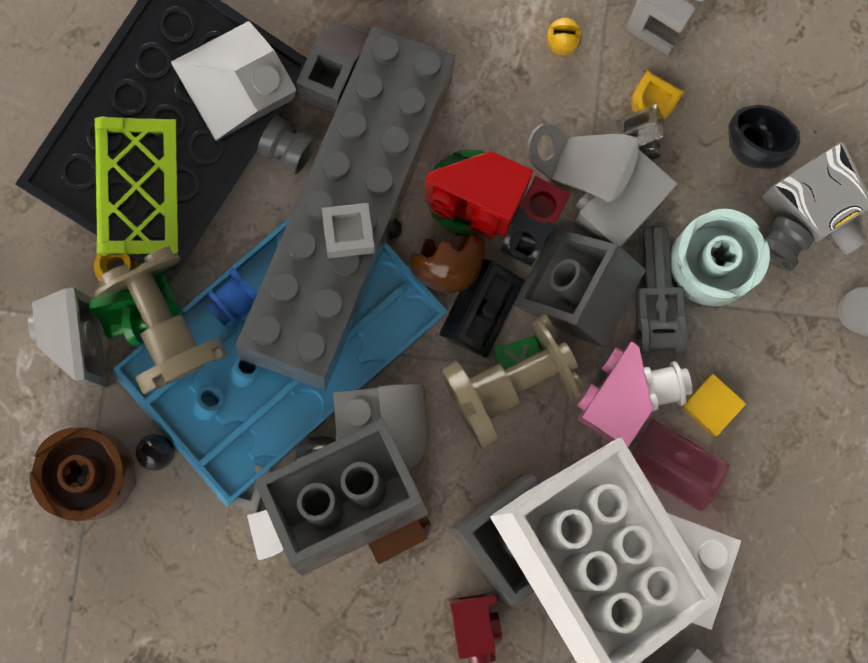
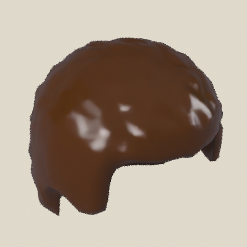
(451, 265)

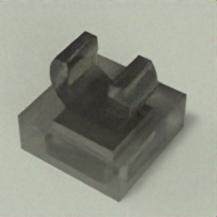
(647, 127)

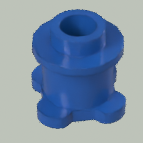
(232, 299)

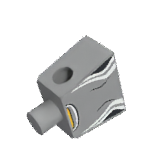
(824, 198)

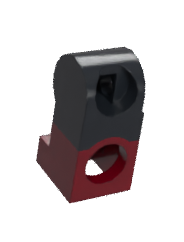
(534, 221)

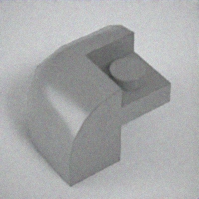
(401, 408)

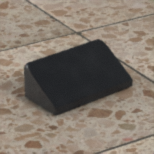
(482, 309)

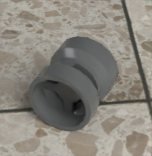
(285, 143)

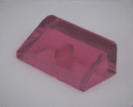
(679, 465)

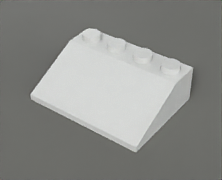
(605, 558)

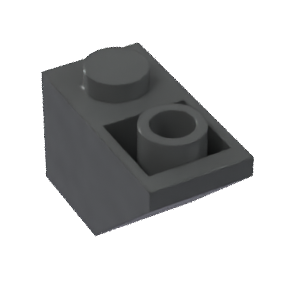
(330, 65)

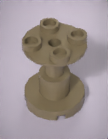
(167, 336)
(497, 389)

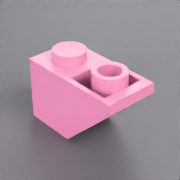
(622, 398)

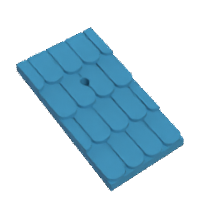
(239, 419)

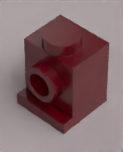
(476, 627)

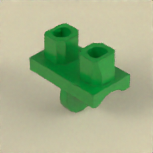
(121, 316)

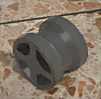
(786, 242)

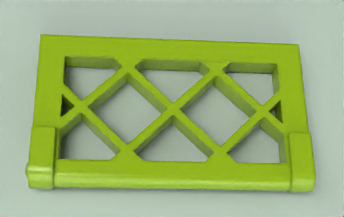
(166, 164)

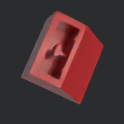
(479, 191)

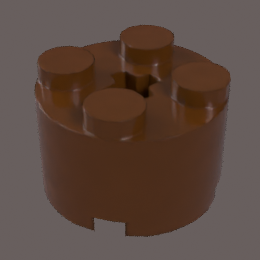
(58, 467)

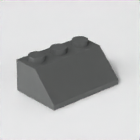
(340, 497)

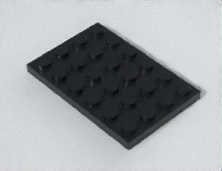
(140, 83)

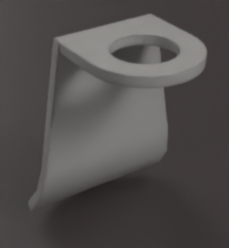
(587, 163)

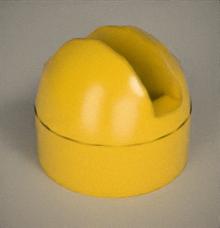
(563, 43)

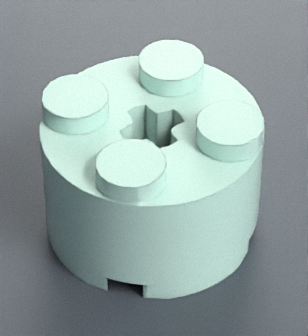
(739, 246)

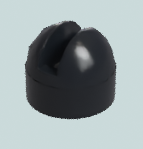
(158, 443)

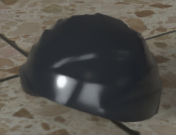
(762, 137)

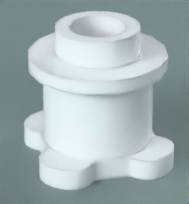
(668, 385)

